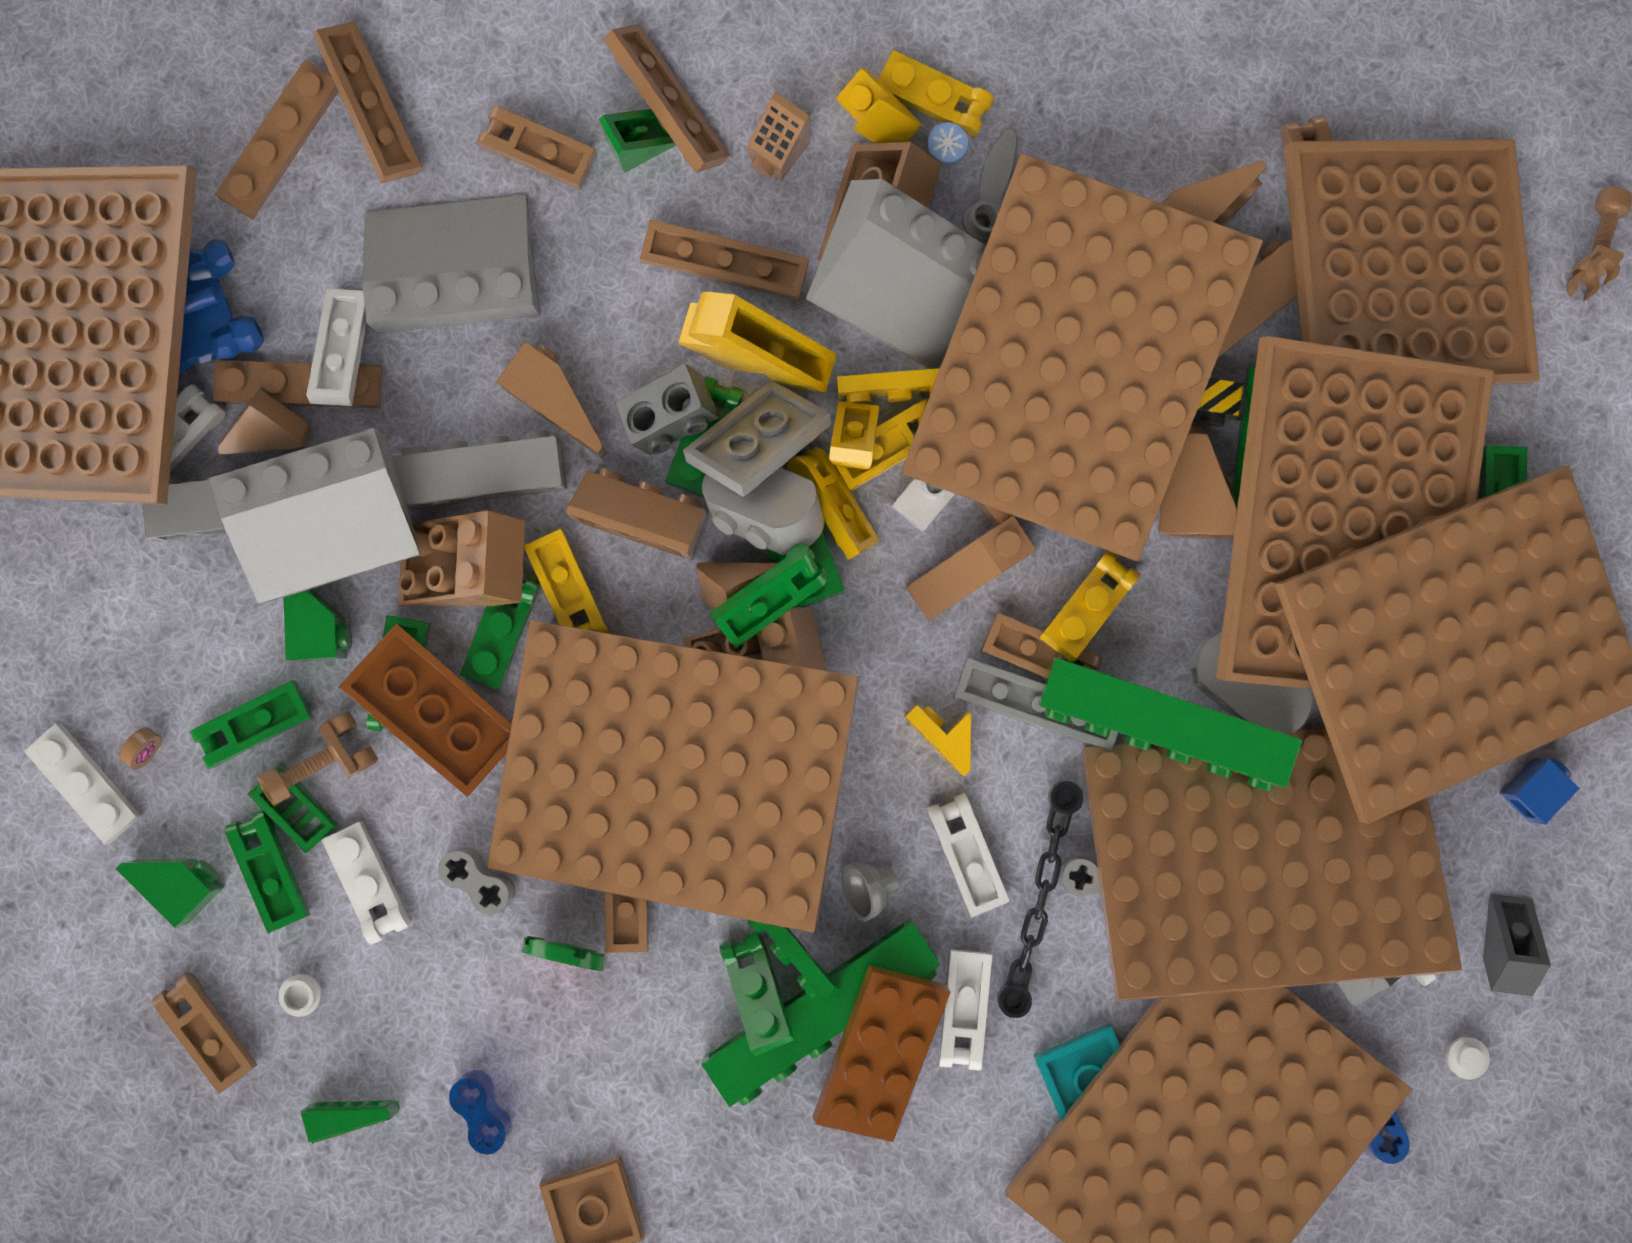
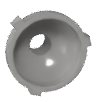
(867, 888)

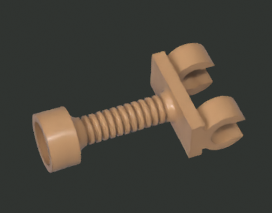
(1611, 205)
(277, 784)

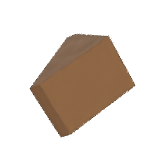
(264, 426)
(723, 580)

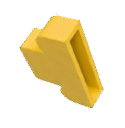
(754, 342)

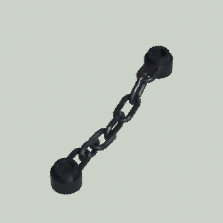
(1026, 1000)

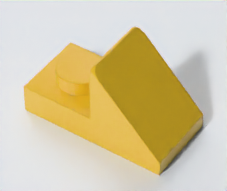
(877, 110)
(854, 435)
(952, 745)

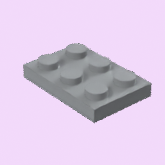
(757, 437)

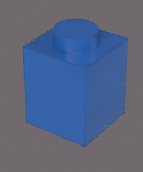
(1540, 789)

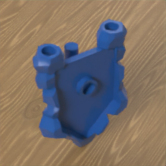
(208, 321)

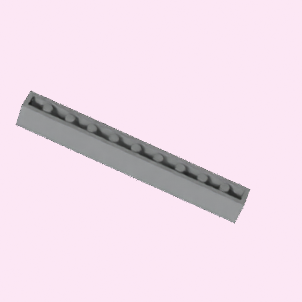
(426, 478)

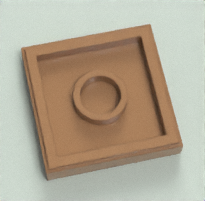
(593, 1205)

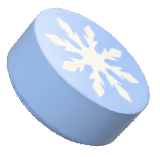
(947, 143)

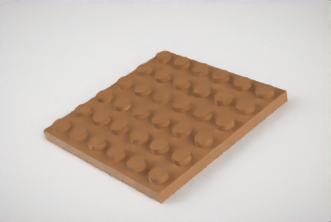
(1414, 251)

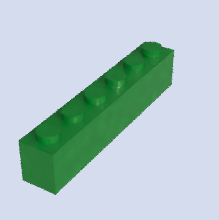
(1170, 723)
(815, 1021)

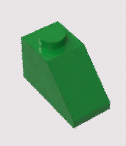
(314, 628)
(173, 886)

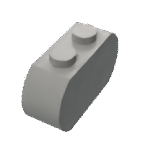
(772, 516)
(1266, 705)

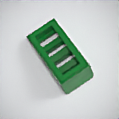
(280, 817)
(333, 1119)

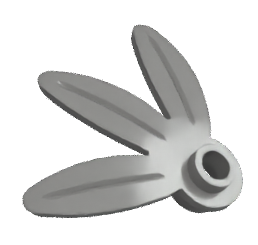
(992, 185)

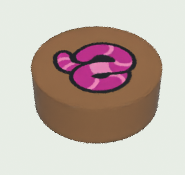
(140, 748)

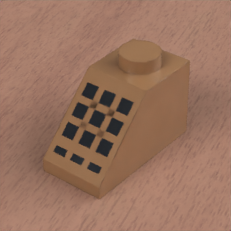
(779, 138)

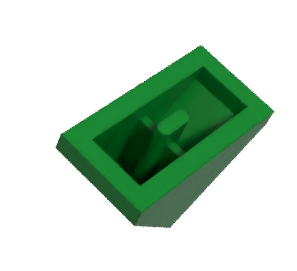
(635, 137)

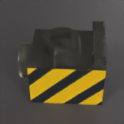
(1221, 403)

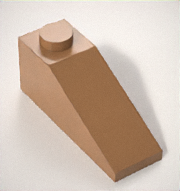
(544, 388)
(971, 568)

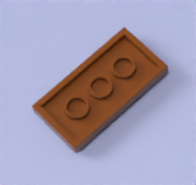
(429, 709)
(881, 1053)

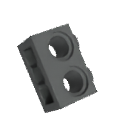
(664, 401)

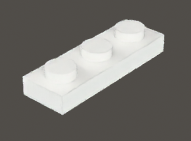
(338, 348)
(82, 783)

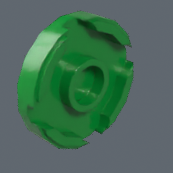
(564, 953)

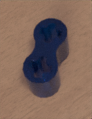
(480, 1112)

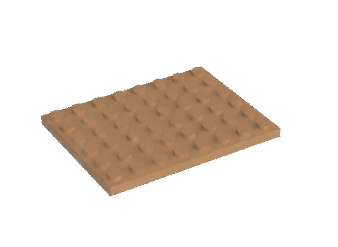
(91, 329)
(1081, 356)
(1332, 462)
(1461, 642)
(673, 774)
(1258, 886)
(1210, 1126)

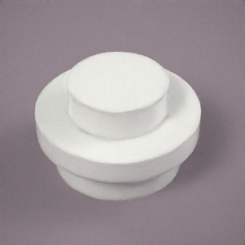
(300, 995)
(1468, 1058)

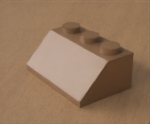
(898, 164)
(638, 513)

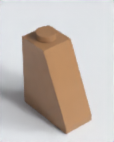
(1199, 494)

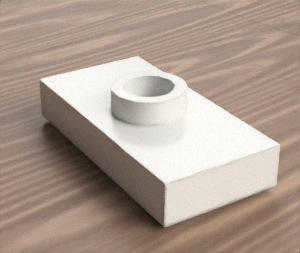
(922, 503)

